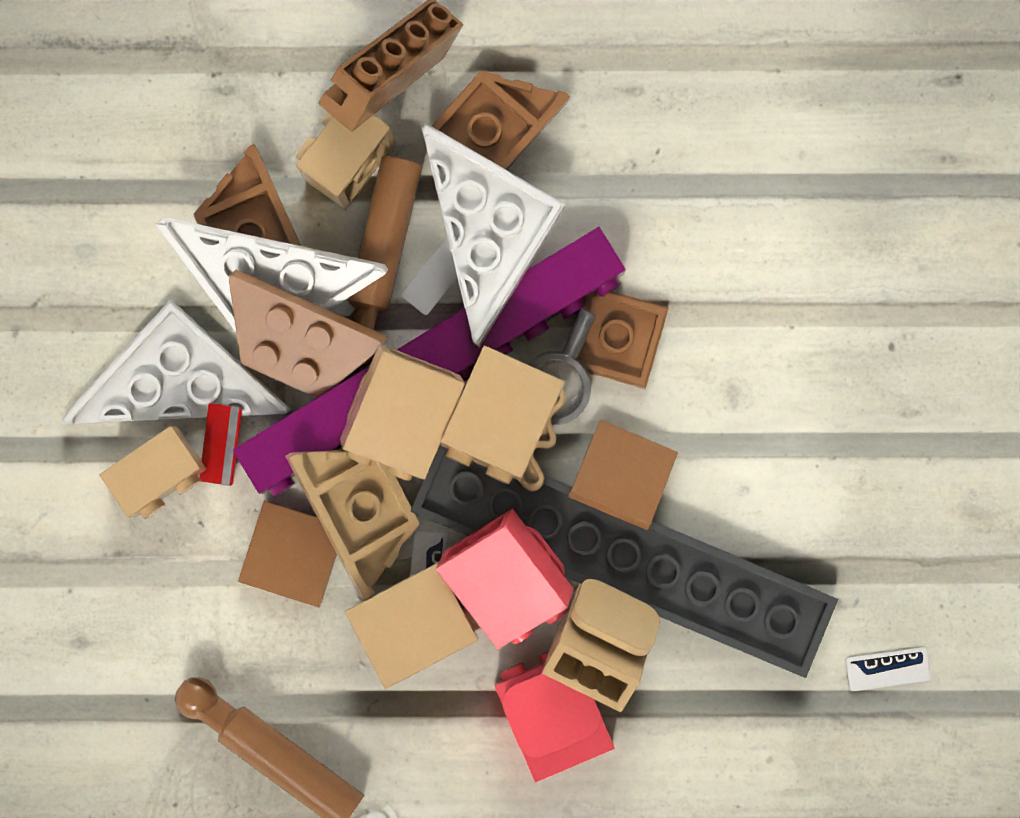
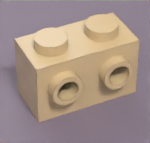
(154, 472)

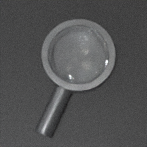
(568, 368)

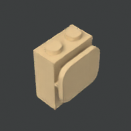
(400, 413)
(501, 415)
(412, 626)
(602, 643)

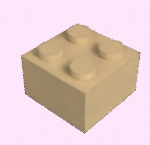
(344, 160)

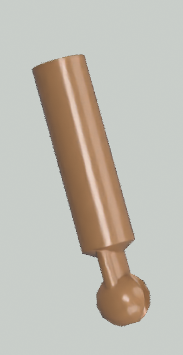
(385, 235)
(269, 751)

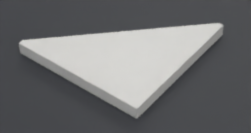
(490, 223)
(302, 271)
(172, 375)

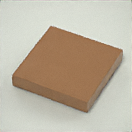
(622, 337)
(623, 474)
(289, 555)

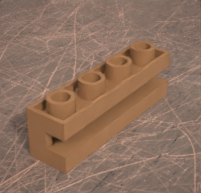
(390, 64)

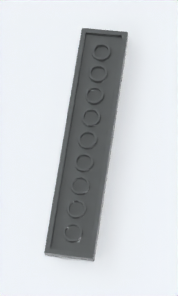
(659, 566)

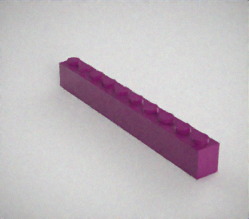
(544, 292)

